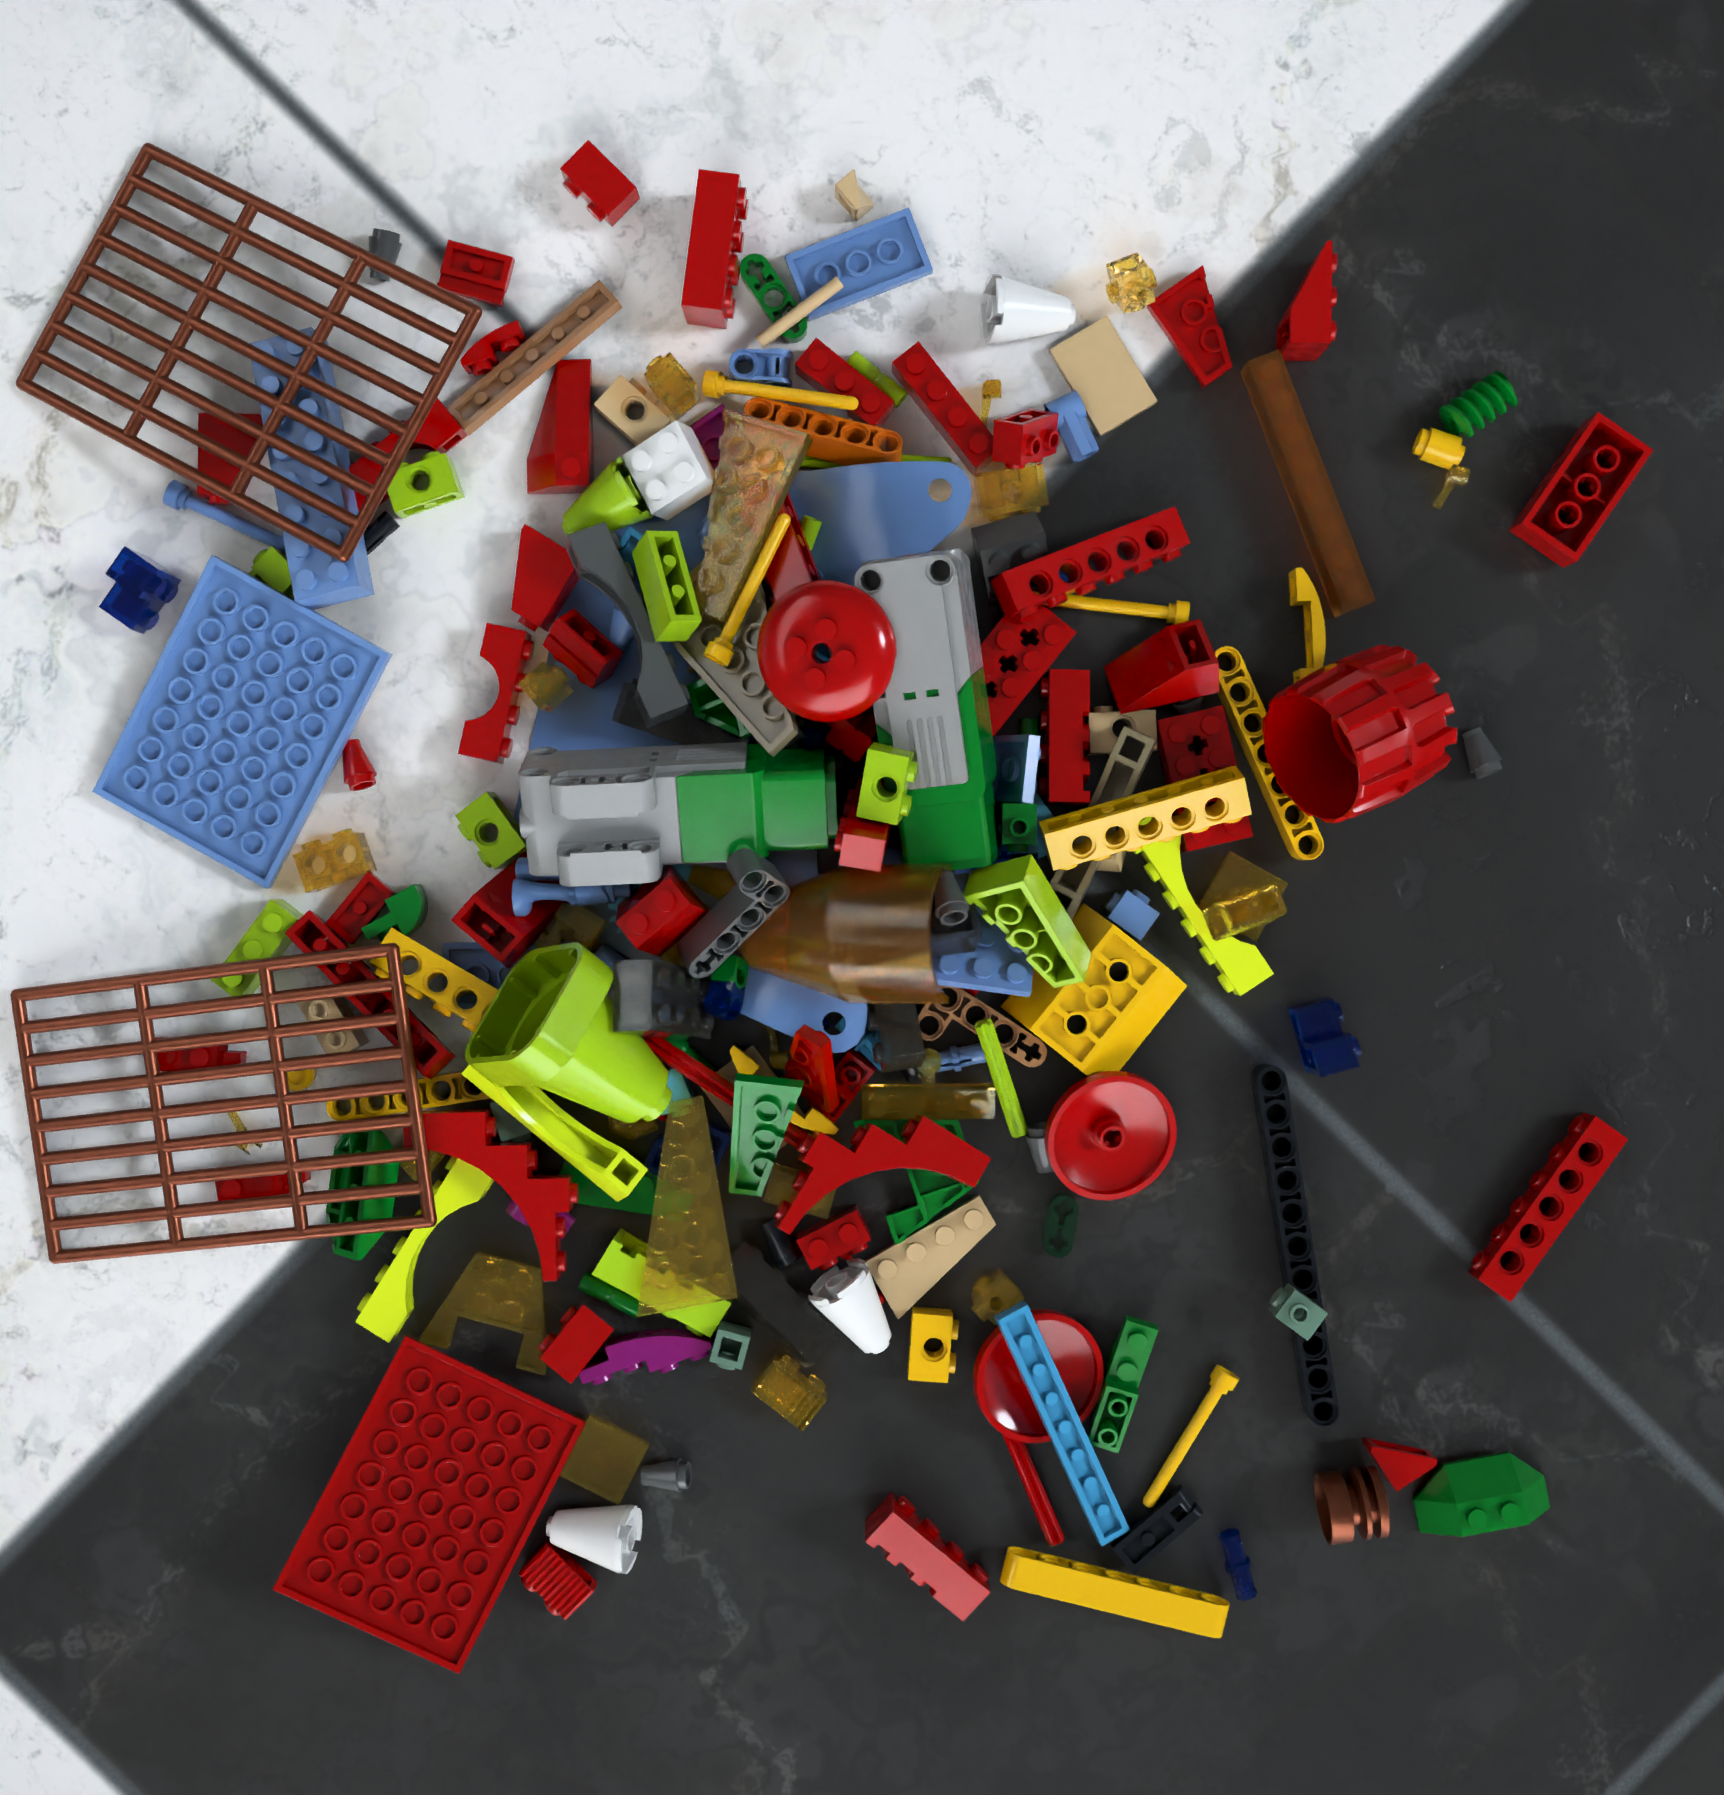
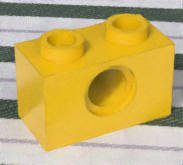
(925, 1364)

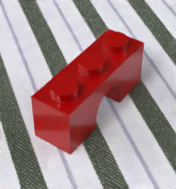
(832, 374)

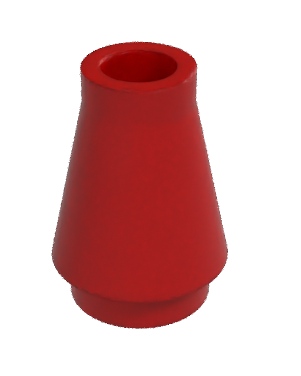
(357, 767)

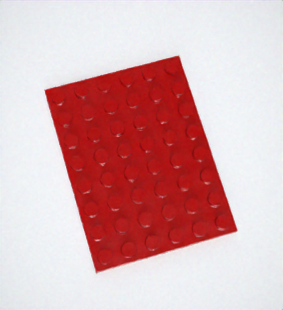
(430, 1505)

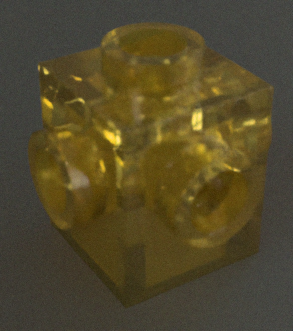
(1130, 283)
(995, 1285)

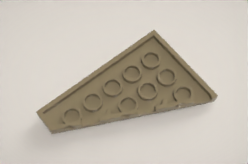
(741, 682)

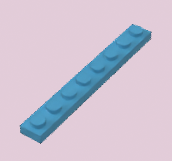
(1062, 1422)

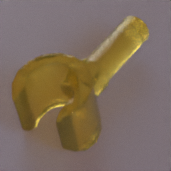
(990, 390)
(1456, 475)
(777, 1058)
(240, 1127)

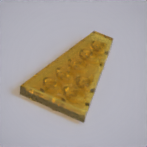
(745, 498)
(688, 1239)

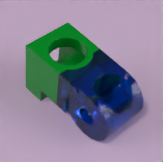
(727, 989)

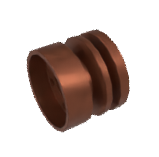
(1353, 1504)

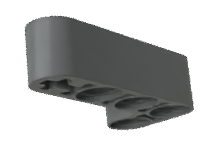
(736, 916)

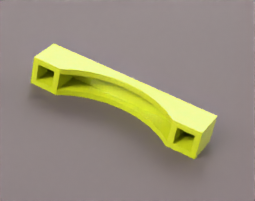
(1238, 962)
(591, 1154)
(393, 1299)

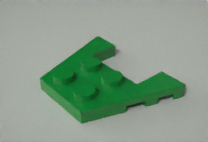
(931, 1189)

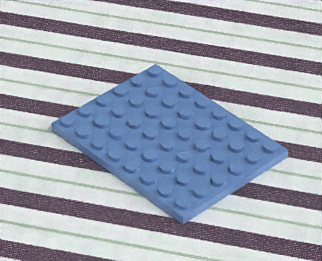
(241, 722)

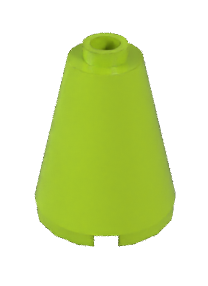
(608, 499)

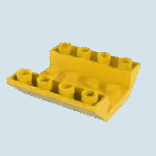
(1115, 1012)

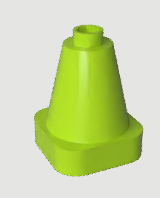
(557, 1033)

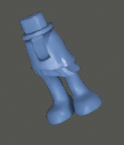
(527, 890)

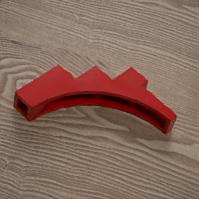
(872, 1150)
(510, 1164)

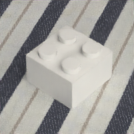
(670, 470)

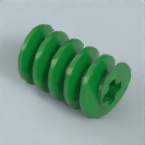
(1477, 404)

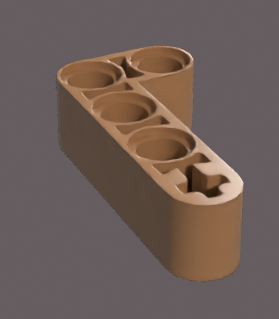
(957, 1012)

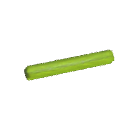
(1001, 1077)

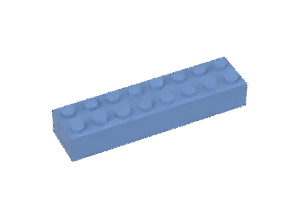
(314, 575)

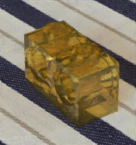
(336, 867)

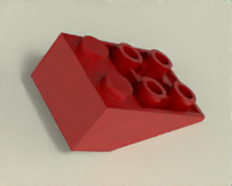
(1307, 322)
(1165, 669)
(492, 922)

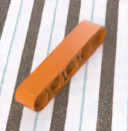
(833, 437)

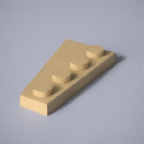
(927, 1254)

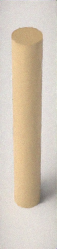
(799, 312)

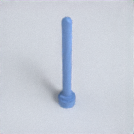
(179, 496)

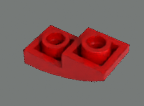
(483, 356)
(850, 1075)

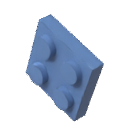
(1016, 768)

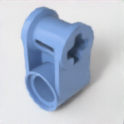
(763, 365)

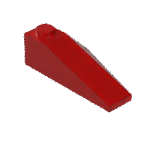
(563, 441)

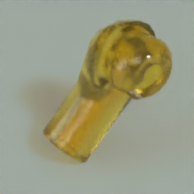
(632, 1130)

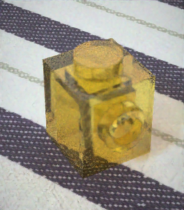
(546, 686)

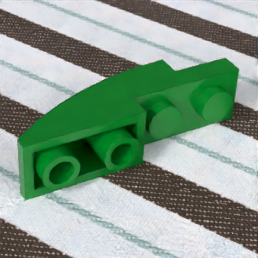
(1121, 1383)

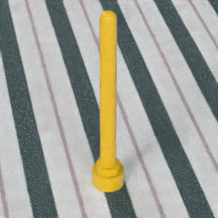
(717, 384)
(1173, 613)
(721, 648)
(1221, 1382)

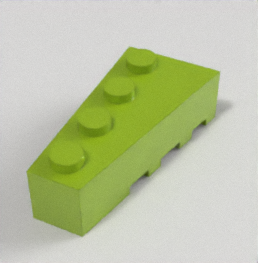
(1032, 917)
(624, 1268)

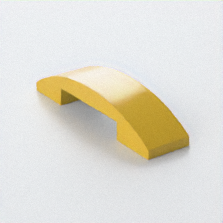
(1304, 593)
(813, 1118)

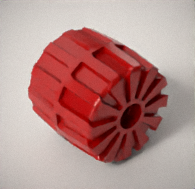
(1358, 733)

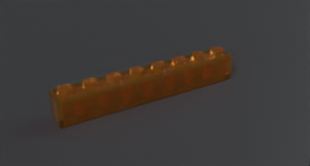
(1307, 483)

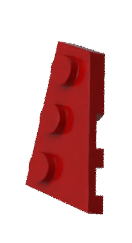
(1192, 327)
(813, 1064)

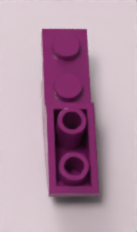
(658, 1347)

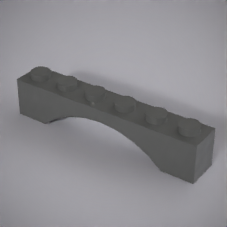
(599, 563)

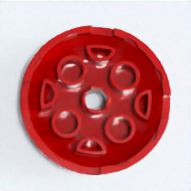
(859, 642)

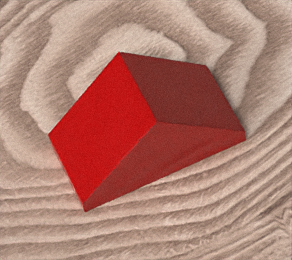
(1399, 1462)

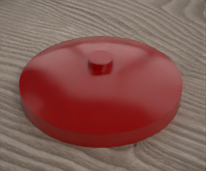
(1110, 1135)
(1003, 1393)

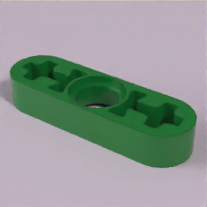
(753, 283)

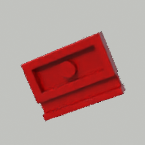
(476, 273)

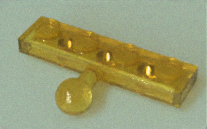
(928, 1098)

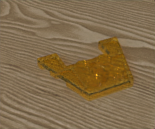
(500, 1295)

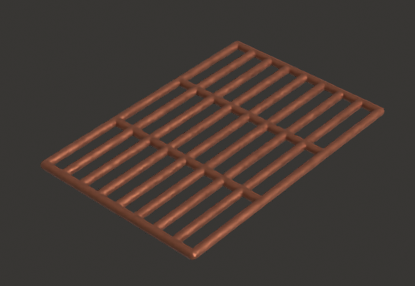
(297, 376)
(283, 1099)

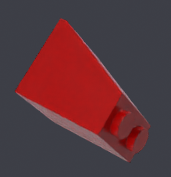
(660, 913)

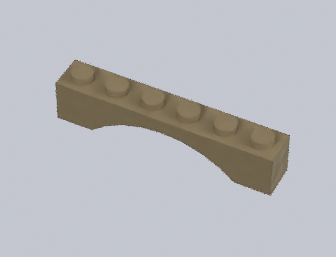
(1117, 781)

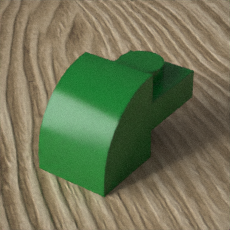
(407, 912)

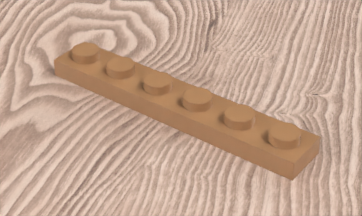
(534, 357)

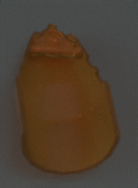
(855, 935)

